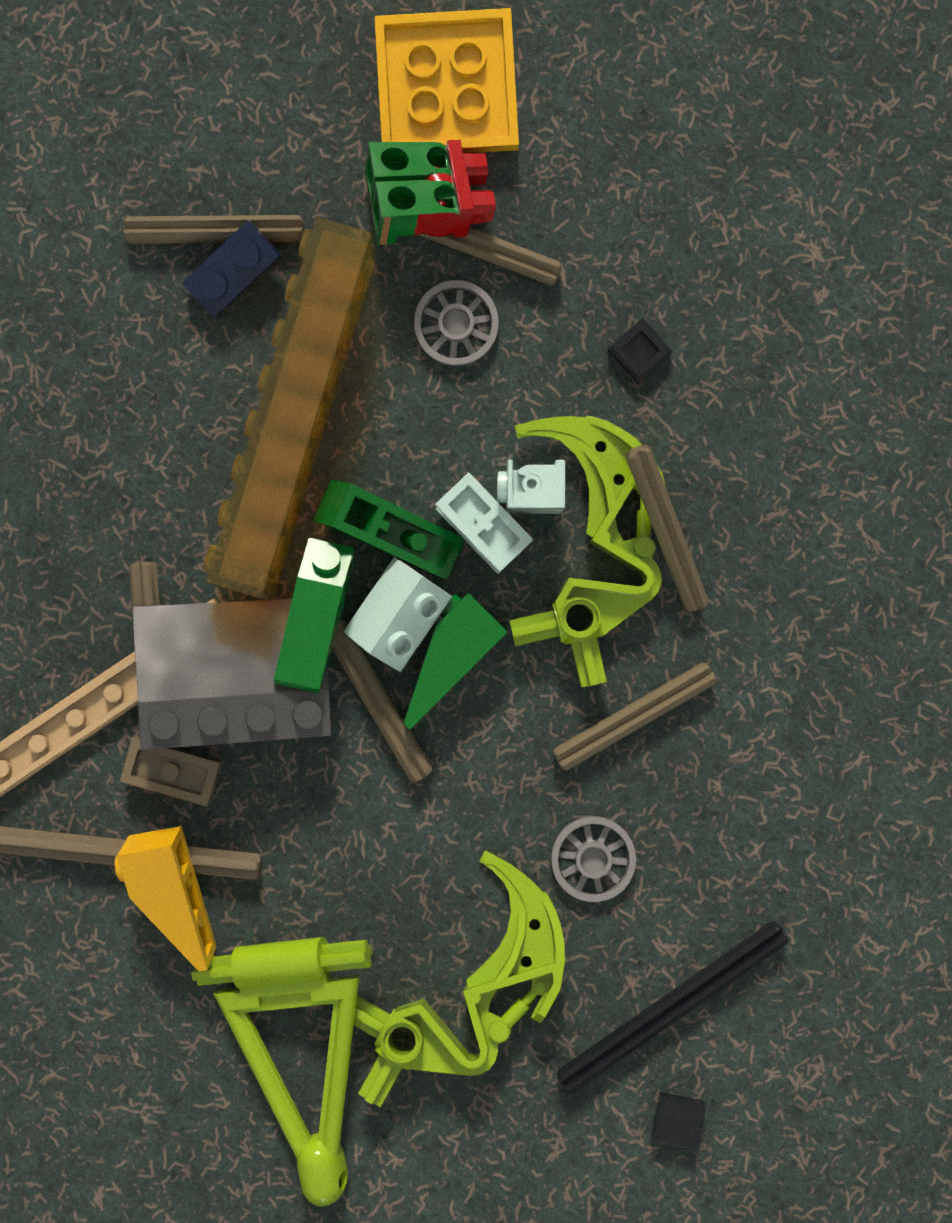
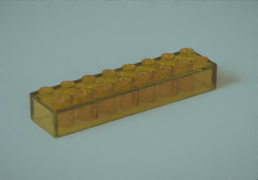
(292, 410)

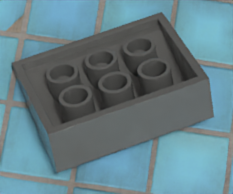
(211, 676)

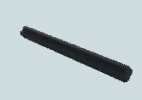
(672, 1007)

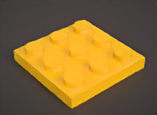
(448, 79)

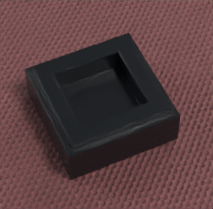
(639, 350)
(678, 1120)

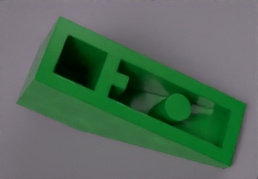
(388, 528)
(314, 615)
(455, 648)

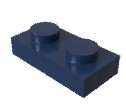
(231, 268)

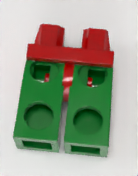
(426, 189)

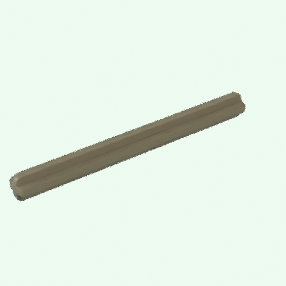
(104, 850)

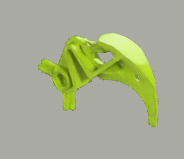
(605, 601)
(435, 1044)

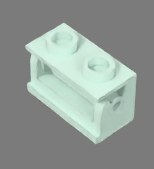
(532, 488)
(483, 523)
(397, 614)

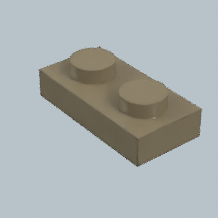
(172, 772)

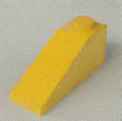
(166, 890)

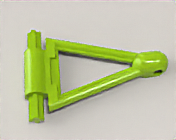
(293, 977)

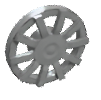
(456, 323)
(593, 859)

